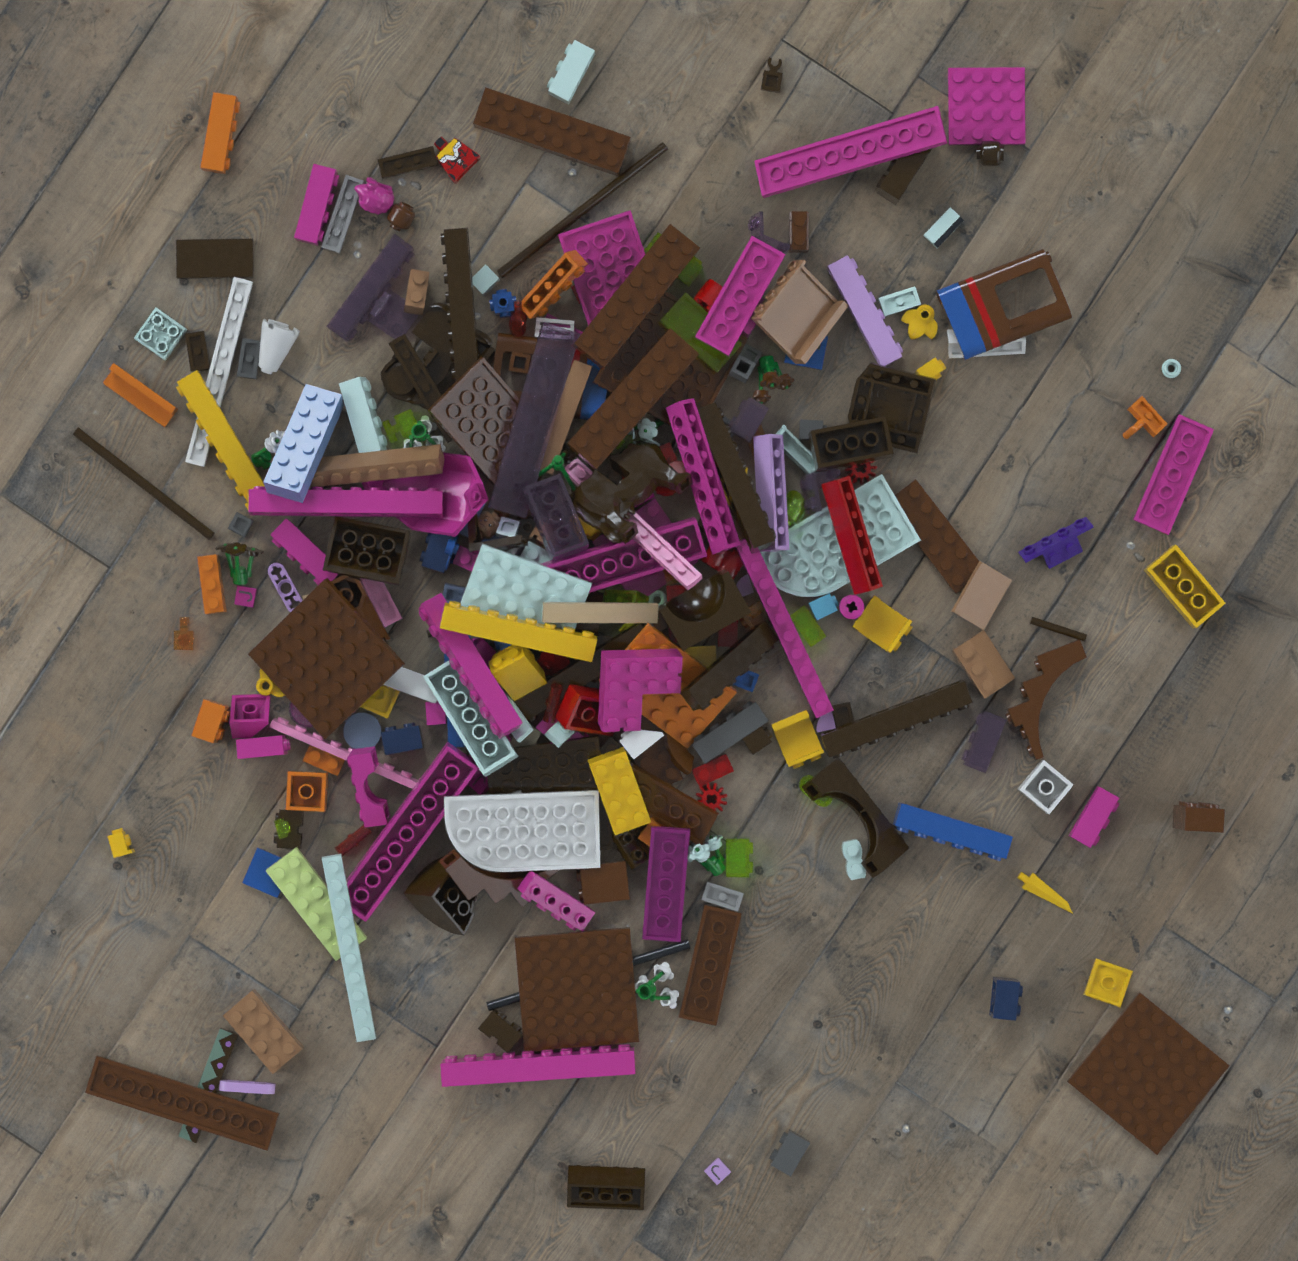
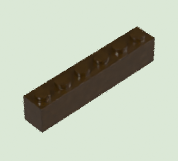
(729, 666)

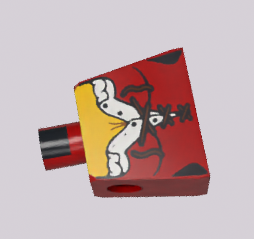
(455, 158)

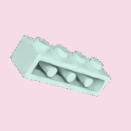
(362, 415)

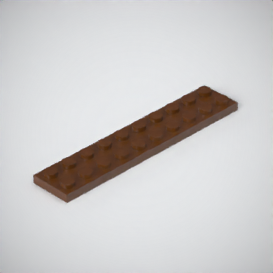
(182, 1103)

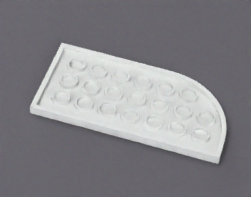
(526, 830)

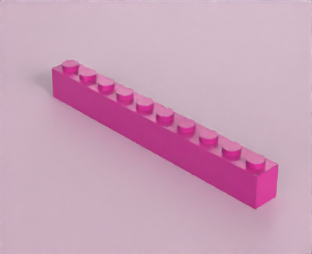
(350, 503)
(785, 630)

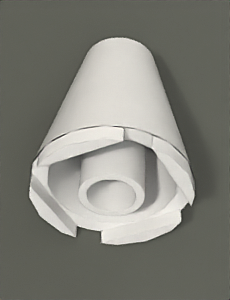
(275, 344)

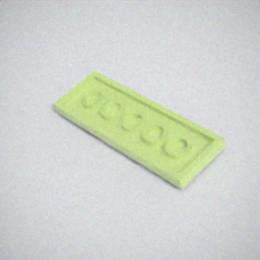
(309, 897)

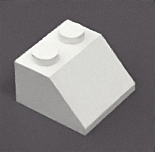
(638, 741)

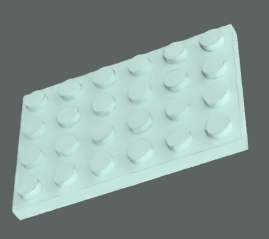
(519, 585)

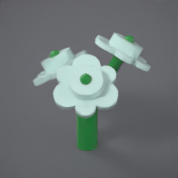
(647, 430)

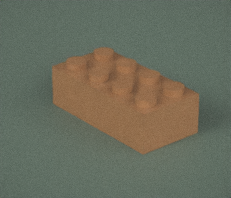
(263, 1031)

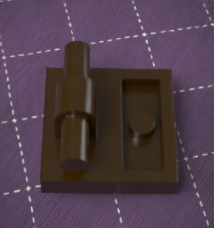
(631, 847)

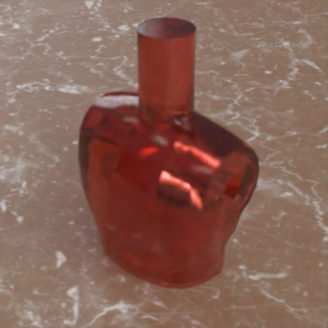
(518, 320)

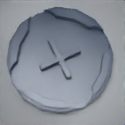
(362, 731)

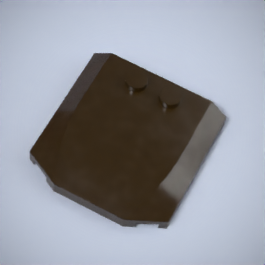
(898, 396)

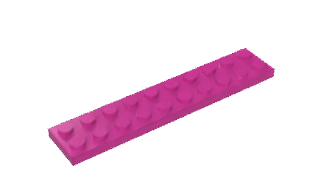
(850, 152)

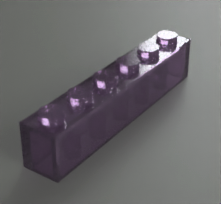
(370, 288)

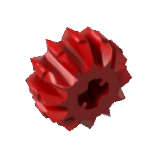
(859, 475)
(712, 791)

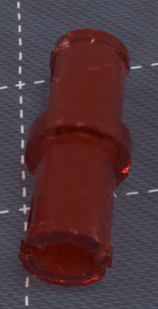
(553, 703)
(353, 840)

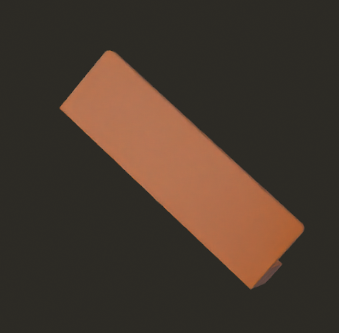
(140, 395)

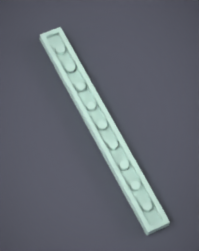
(349, 947)

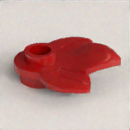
(552, 663)

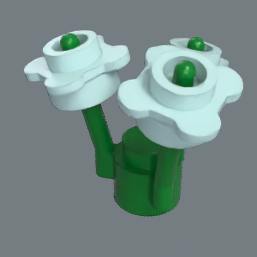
(702, 852)

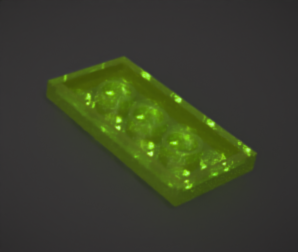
(685, 320)

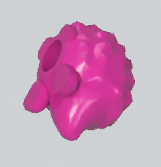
(375, 196)

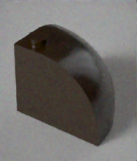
(440, 899)

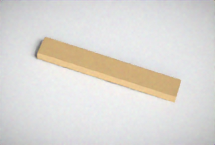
(599, 612)

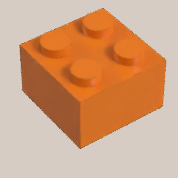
(211, 721)
(307, 791)

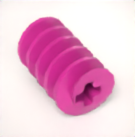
(857, 603)

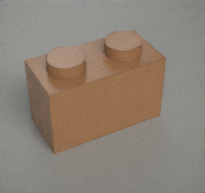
(416, 292)

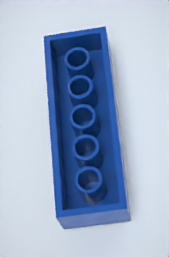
(952, 830)

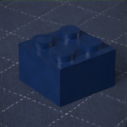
(1005, 998)

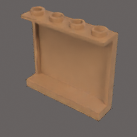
(798, 312)

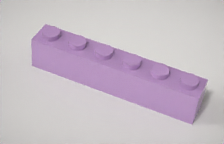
(864, 311)
(772, 486)

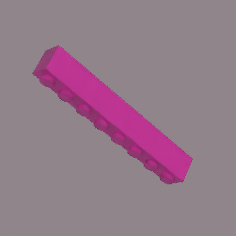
(472, 670)

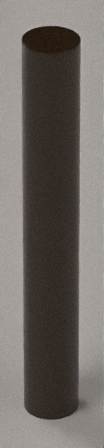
(1058, 629)

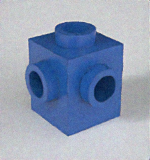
(502, 311)

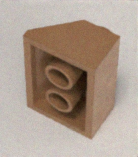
(983, 664)

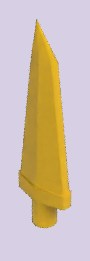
(1038, 887)

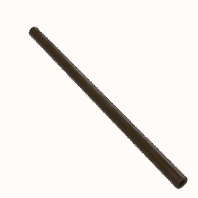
(582, 210)

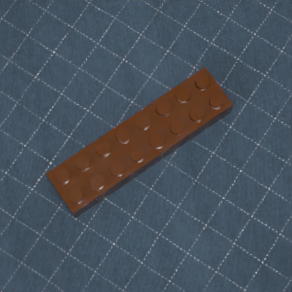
(551, 131)
(636, 297)
(632, 399)

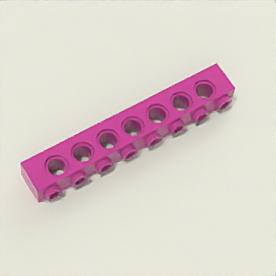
(706, 481)

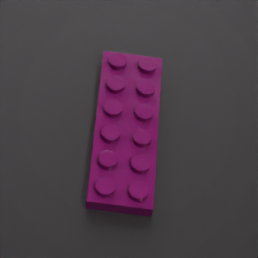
(665, 884)

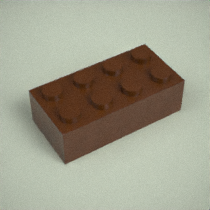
(1198, 817)

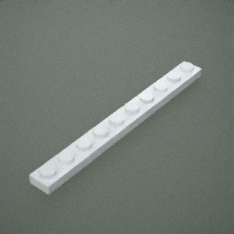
(221, 361)

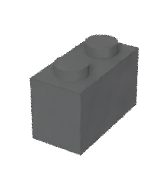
(789, 1152)

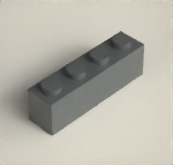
(729, 732)

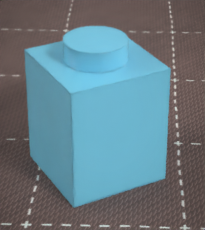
(823, 606)

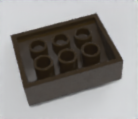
(367, 550)

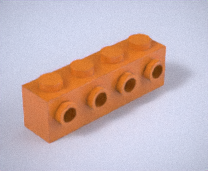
(553, 283)

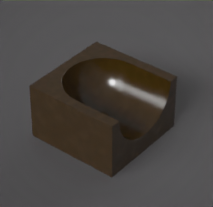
(704, 609)

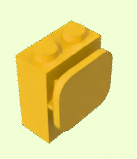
(517, 671)

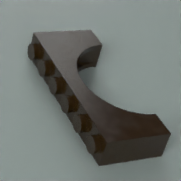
(883, 840)

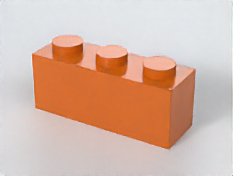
(211, 584)

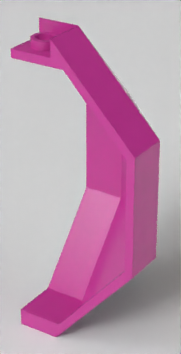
(461, 495)

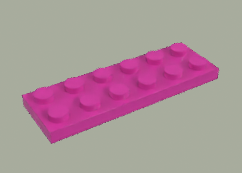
(740, 296)
(1173, 474)

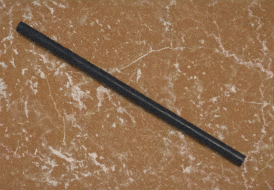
(638, 959)

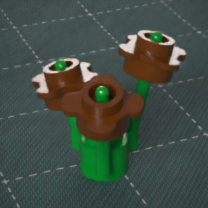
(770, 379)

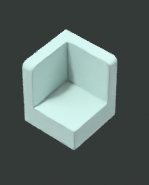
(485, 280)

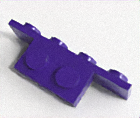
(1058, 546)

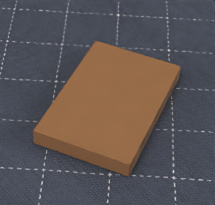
(981, 595)

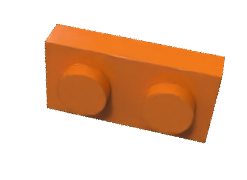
(323, 760)

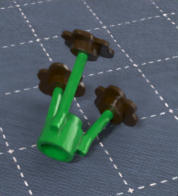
(239, 573)

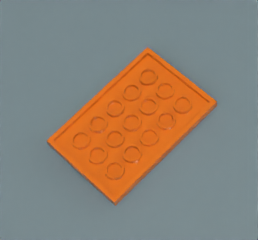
(671, 710)

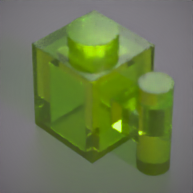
(404, 424)

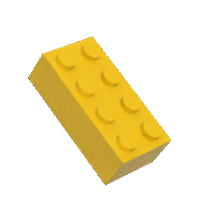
(1184, 586)
(619, 791)

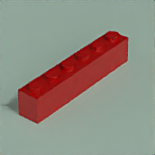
(852, 535)

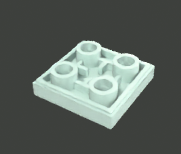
(160, 334)

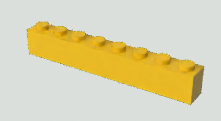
(219, 433)
(518, 632)

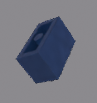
(435, 556)
(402, 739)

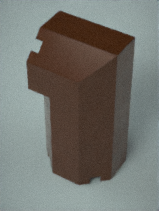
(358, 597)

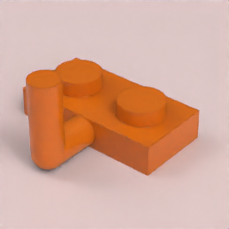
(1146, 417)

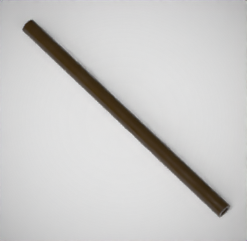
(143, 483)

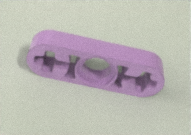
(288, 603)
(247, 1086)

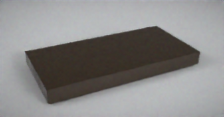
(214, 258)

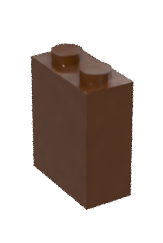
(604, 883)

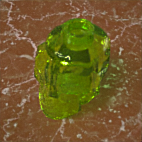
(795, 507)

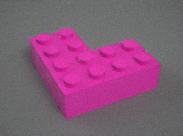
(629, 675)

